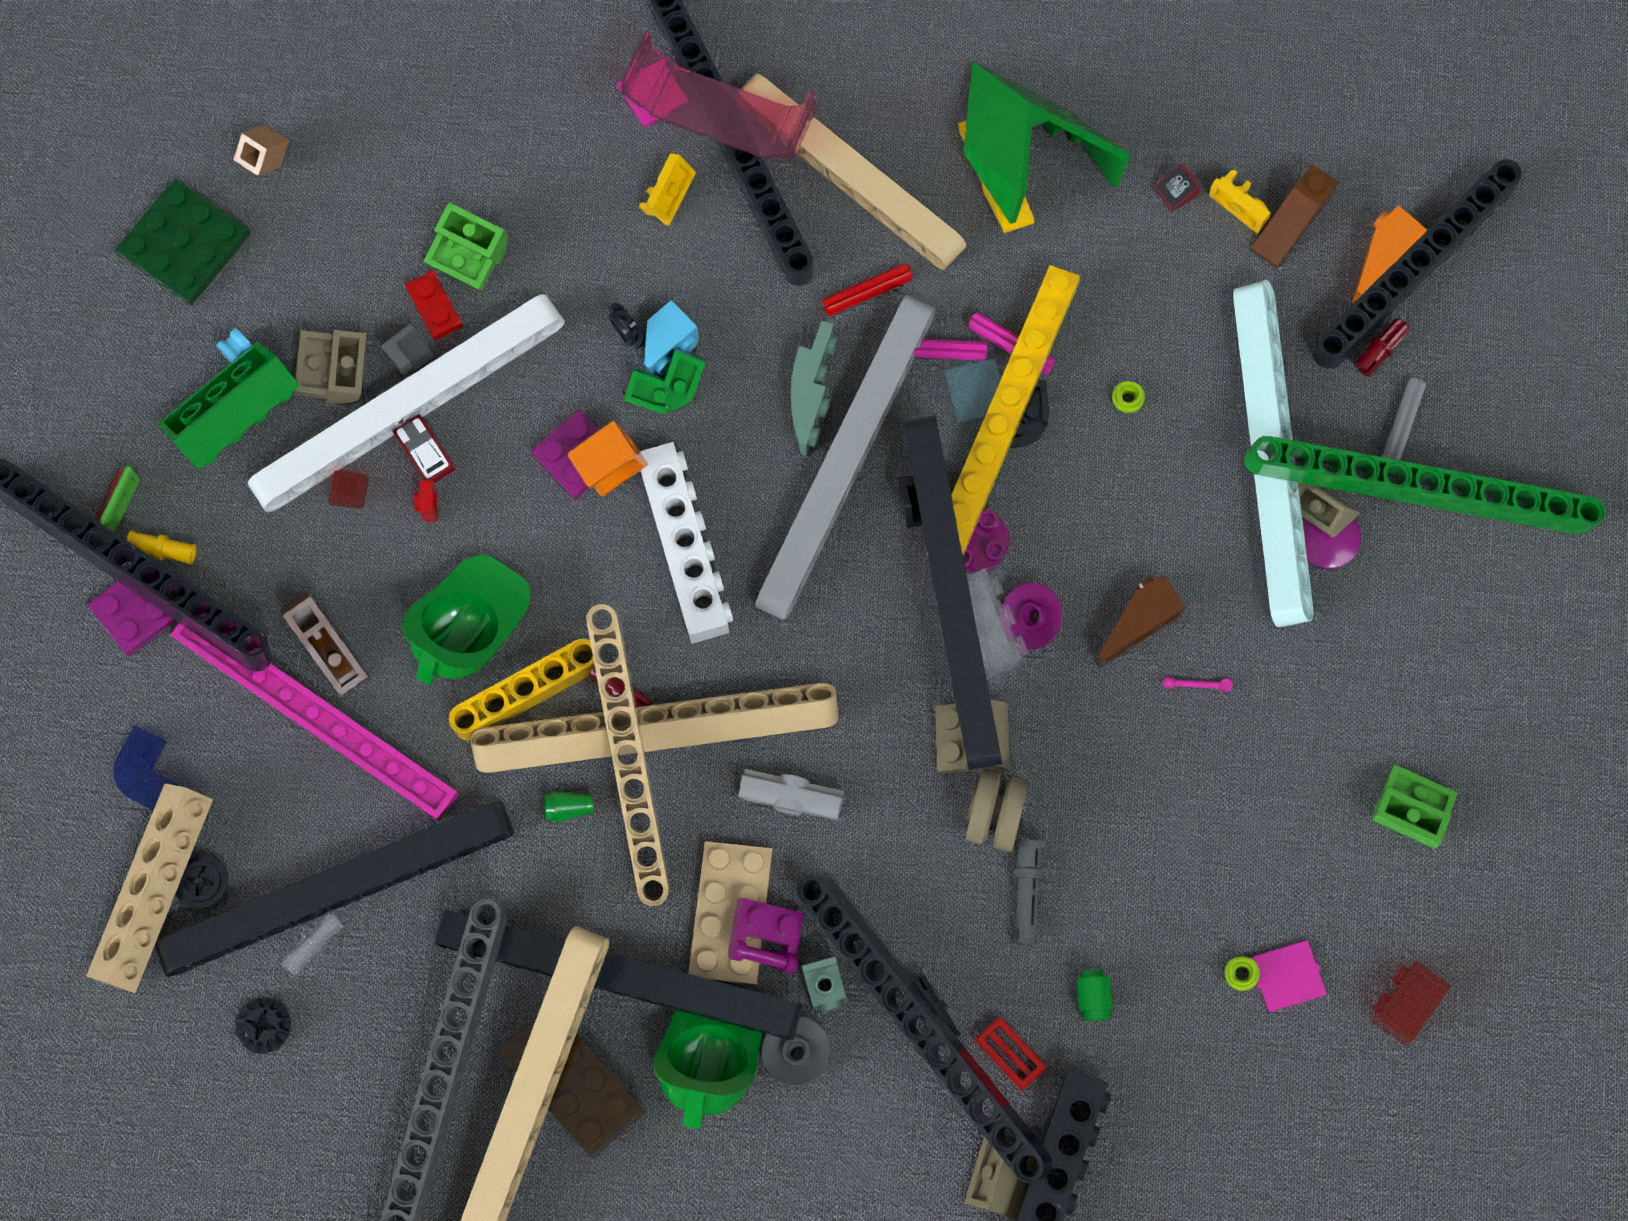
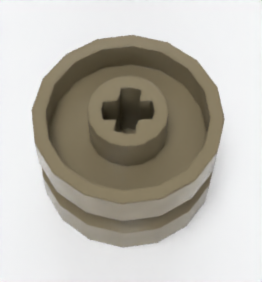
(996, 810)

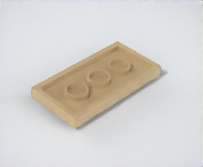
(726, 875)

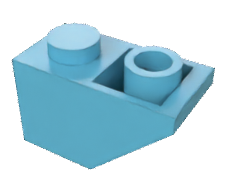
(665, 332)

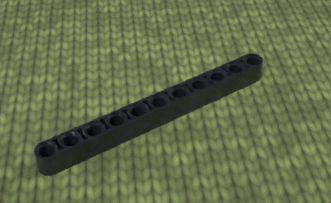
(745, 173)
(138, 573)
(952, 593)
(334, 888)
(639, 980)
(937, 1031)

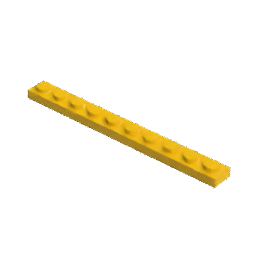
(1011, 399)

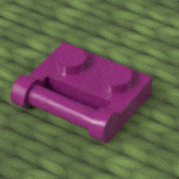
(766, 924)

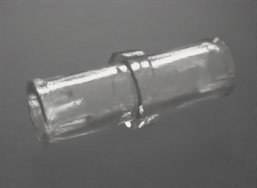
(311, 943)

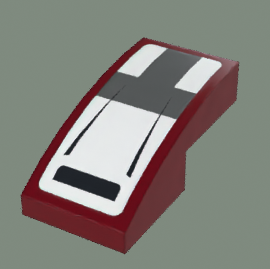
(423, 449)

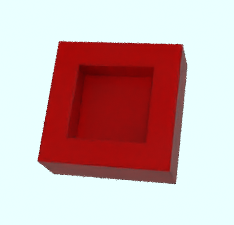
(427, 501)

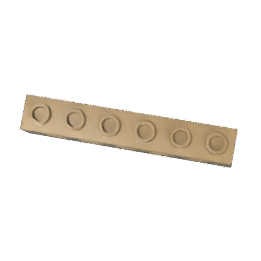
(149, 887)

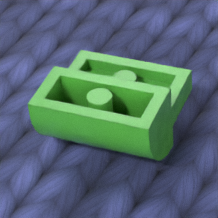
(466, 246)
(1414, 807)

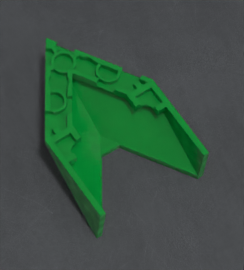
(1000, 137)

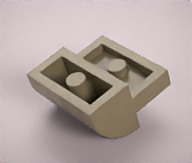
(330, 365)
(949, 740)

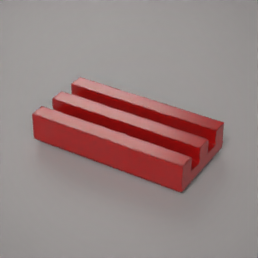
(1030, 1076)

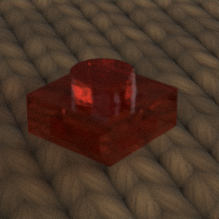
(348, 489)

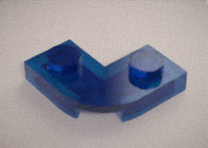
(134, 768)

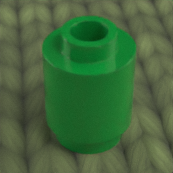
(1094, 996)

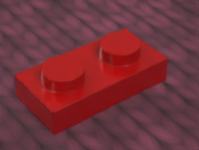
(433, 305)

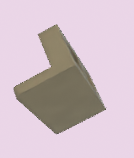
(995, 1185)

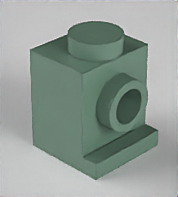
(818, 971)

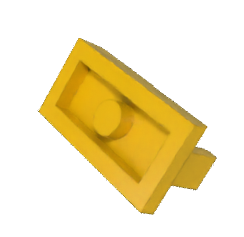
(669, 189)
(1239, 203)

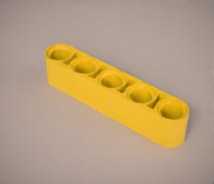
(507, 689)

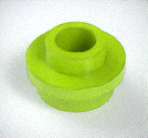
(1134, 390)
(1246, 963)

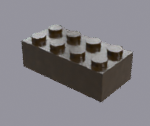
(587, 1096)

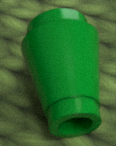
(566, 805)

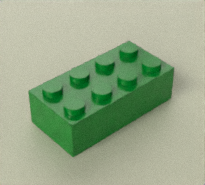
(228, 405)

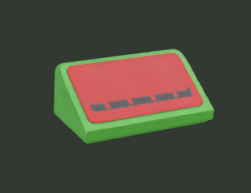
(118, 498)

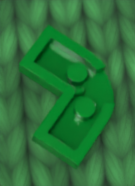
(670, 392)

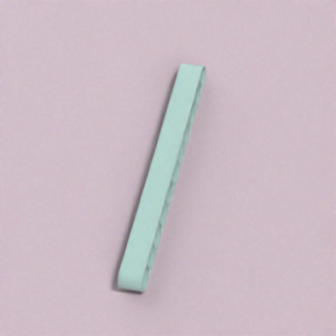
(1269, 416)

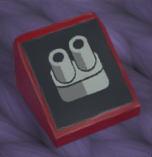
(1177, 187)

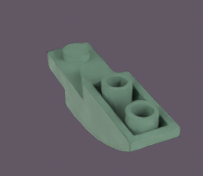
(807, 395)

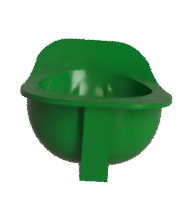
(465, 618)
(705, 1065)

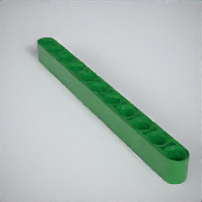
(1439, 481)

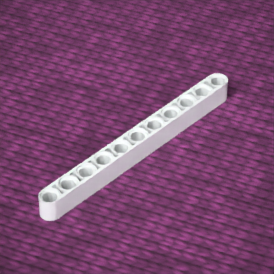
(413, 396)

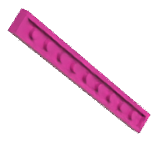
(331, 727)

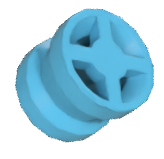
(234, 345)

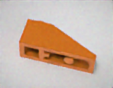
(1391, 239)

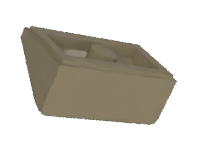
(1325, 509)

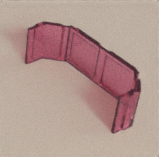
(715, 107)

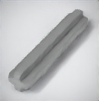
(1404, 419)

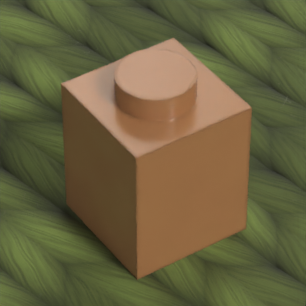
(261, 150)

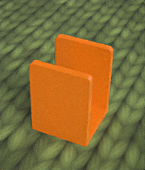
(607, 459)

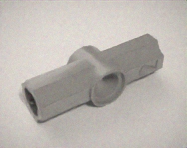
(791, 794)

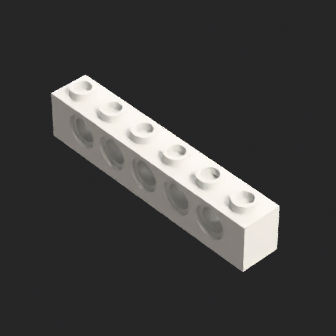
(700, 623)

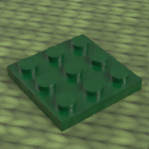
(182, 242)

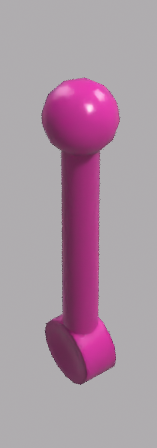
(1224, 685)

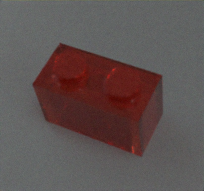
(1409, 1003)

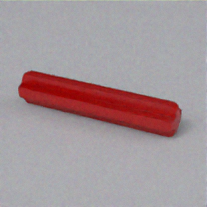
(867, 289)

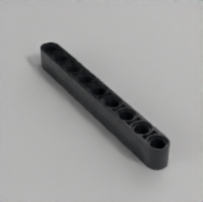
(1424, 250)

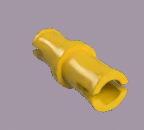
(163, 547)

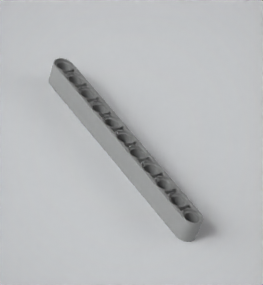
(845, 458)

